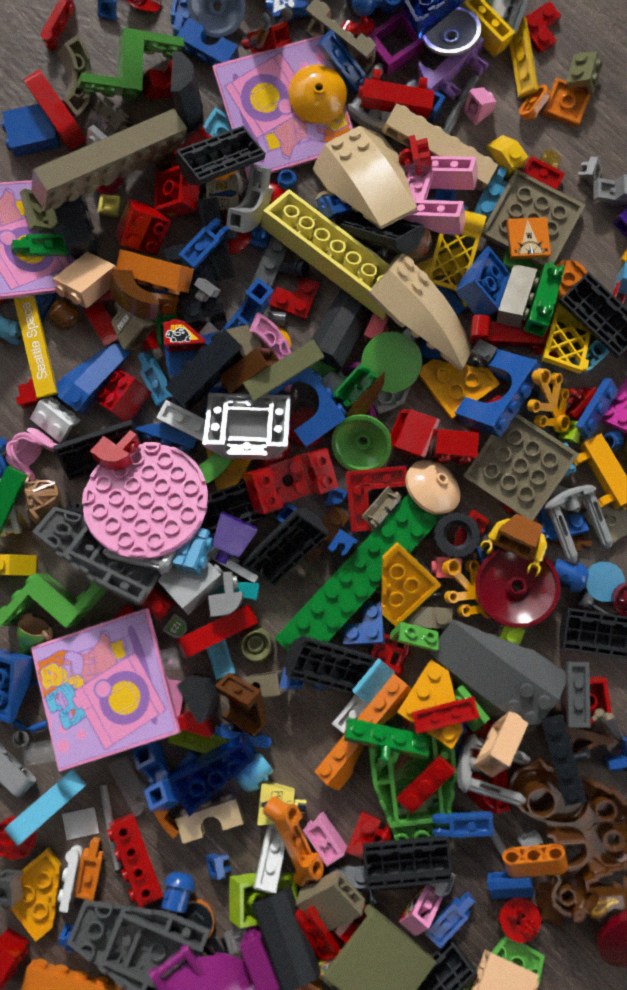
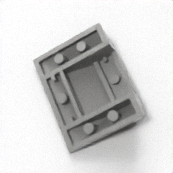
(246, 428)

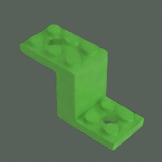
(131, 50)
(53, 599)

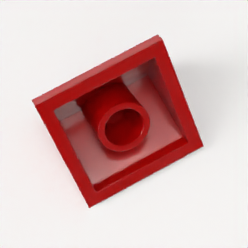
(188, 723)

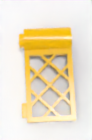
(472, 228)
(562, 315)

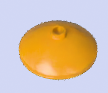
(316, 105)

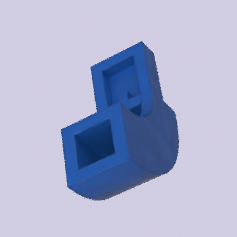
(255, 301)

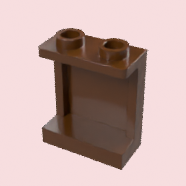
(245, 704)

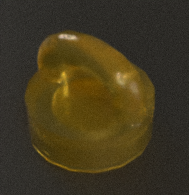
(551, 156)

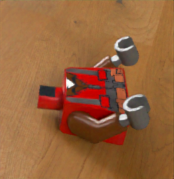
(269, 35)

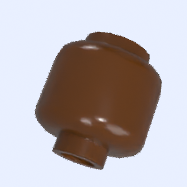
(64, 315)

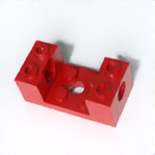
(308, 472)

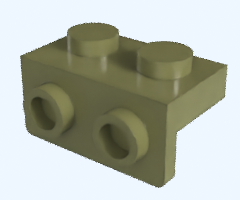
(585, 71)
(36, 216)

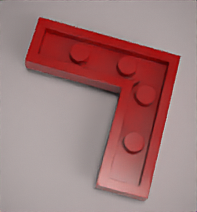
(363, 480)

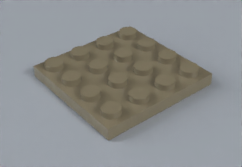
(533, 199)
(521, 466)

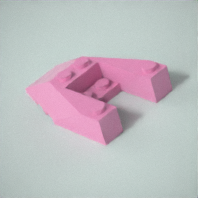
(444, 173)

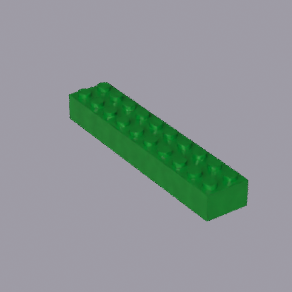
(358, 575)

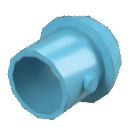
(254, 774)

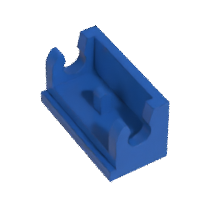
(333, 208)
(344, 540)

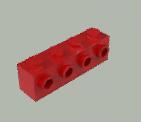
(135, 860)

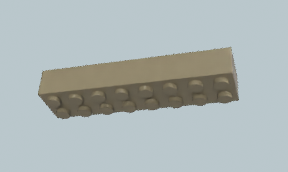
(107, 160)

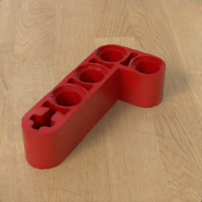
(55, 110)
(503, 335)
(216, 631)

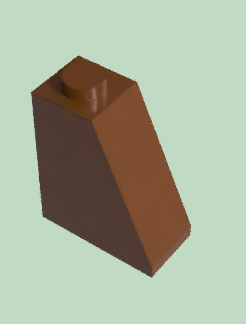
(246, 368)

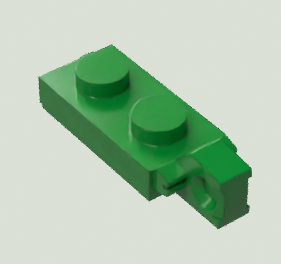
(40, 245)

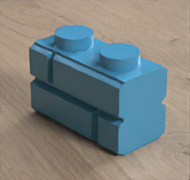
(193, 554)

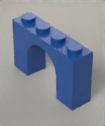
(328, 413)
(497, 415)

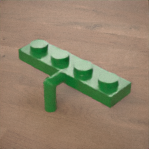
(386, 739)

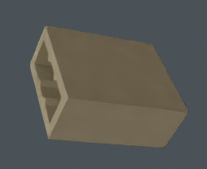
(333, 899)

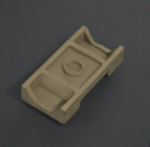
(362, 49)

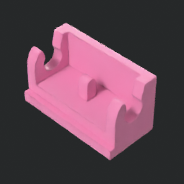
(325, 839)

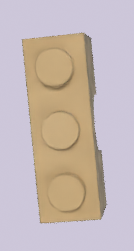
(226, 810)

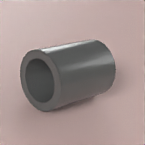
(277, 318)

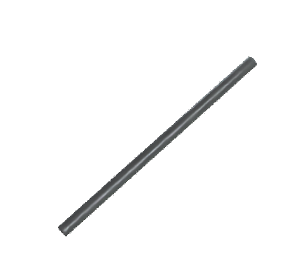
(450, 123)

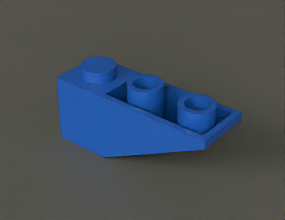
(169, 435)

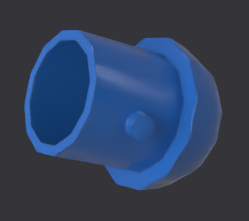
(572, 575)
(178, 891)

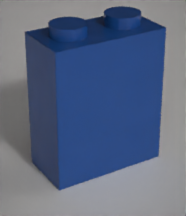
(29, 131)

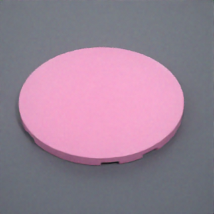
(148, 505)

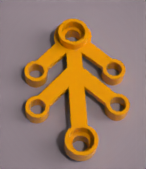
(560, 420)
(454, 571)

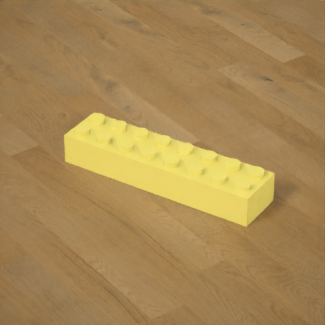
(326, 247)

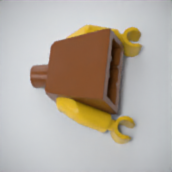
(519, 537)

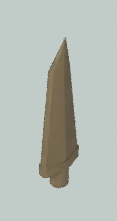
(608, 723)

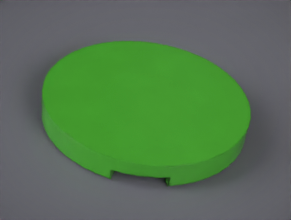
(396, 356)

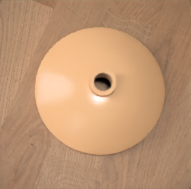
(433, 487)

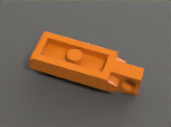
(89, 871)

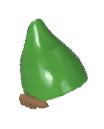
(32, 632)

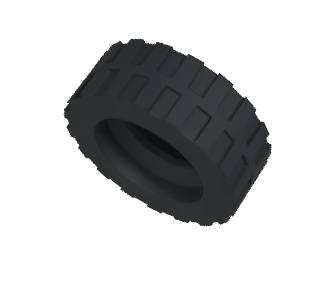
(470, 527)

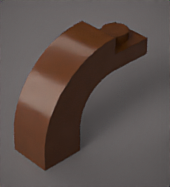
(137, 300)

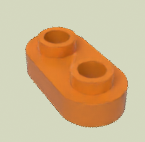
(534, 103)

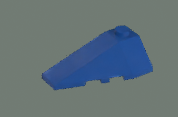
(83, 383)

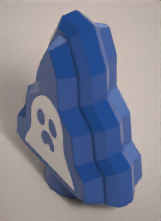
(276, 6)

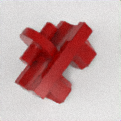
(417, 154)
(578, 401)

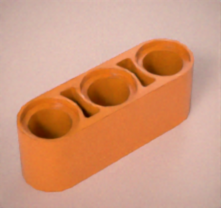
(535, 860)

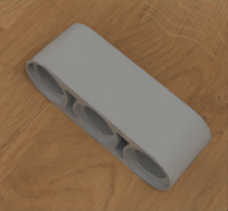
(14, 774)

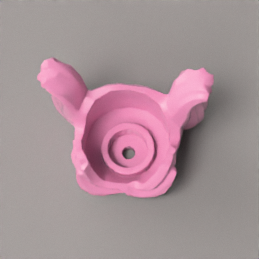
(26, 448)

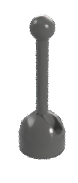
(586, 601)

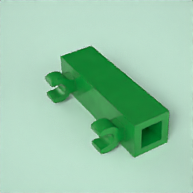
(544, 299)

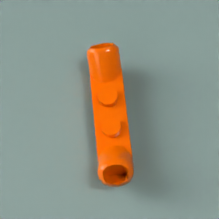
(287, 818)

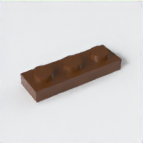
(333, 522)

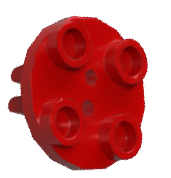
(8, 848)
(512, 912)

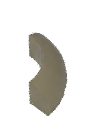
(75, 60)

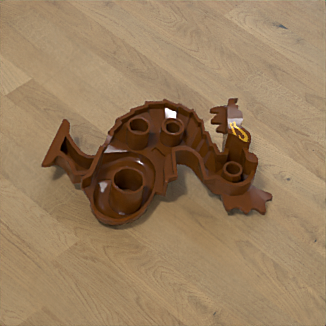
(583, 823)

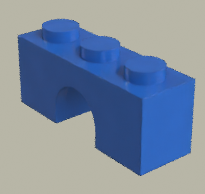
(194, 39)
(152, 761)

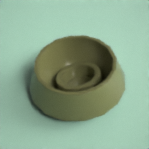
(255, 645)

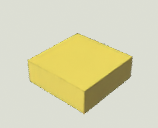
(109, 205)

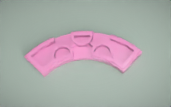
(271, 337)

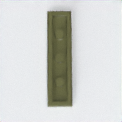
(283, 370)

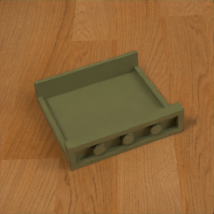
(379, 958)

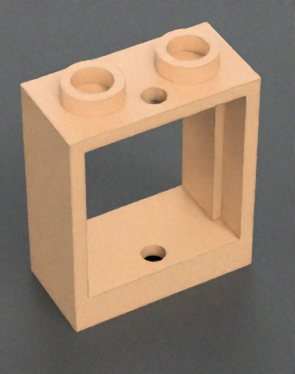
(501, 744)

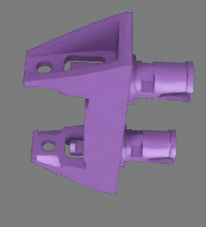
(451, 67)

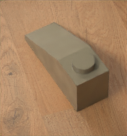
(429, 617)

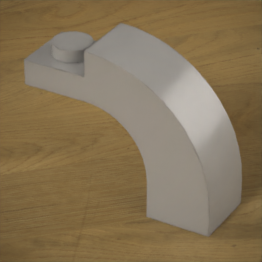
(258, 197)

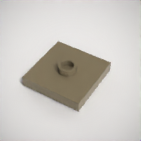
(615, 520)

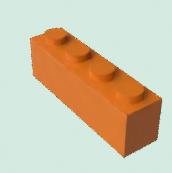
(156, 271)

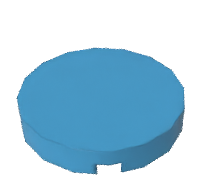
(603, 580)

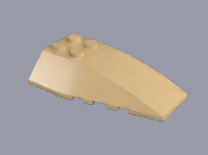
(366, 175)
(418, 304)

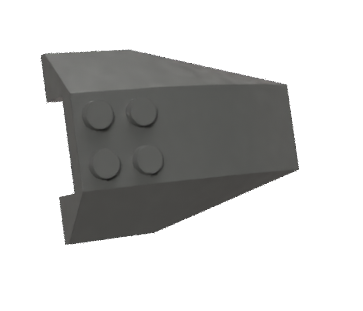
(72, 541)
(500, 673)
(133, 940)

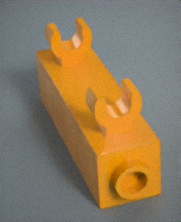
(606, 470)

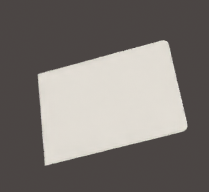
(80, 823)

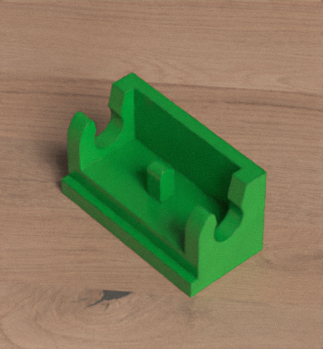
(356, 384)

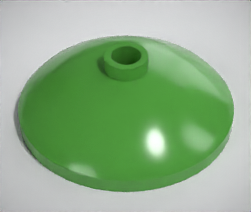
(353, 452)

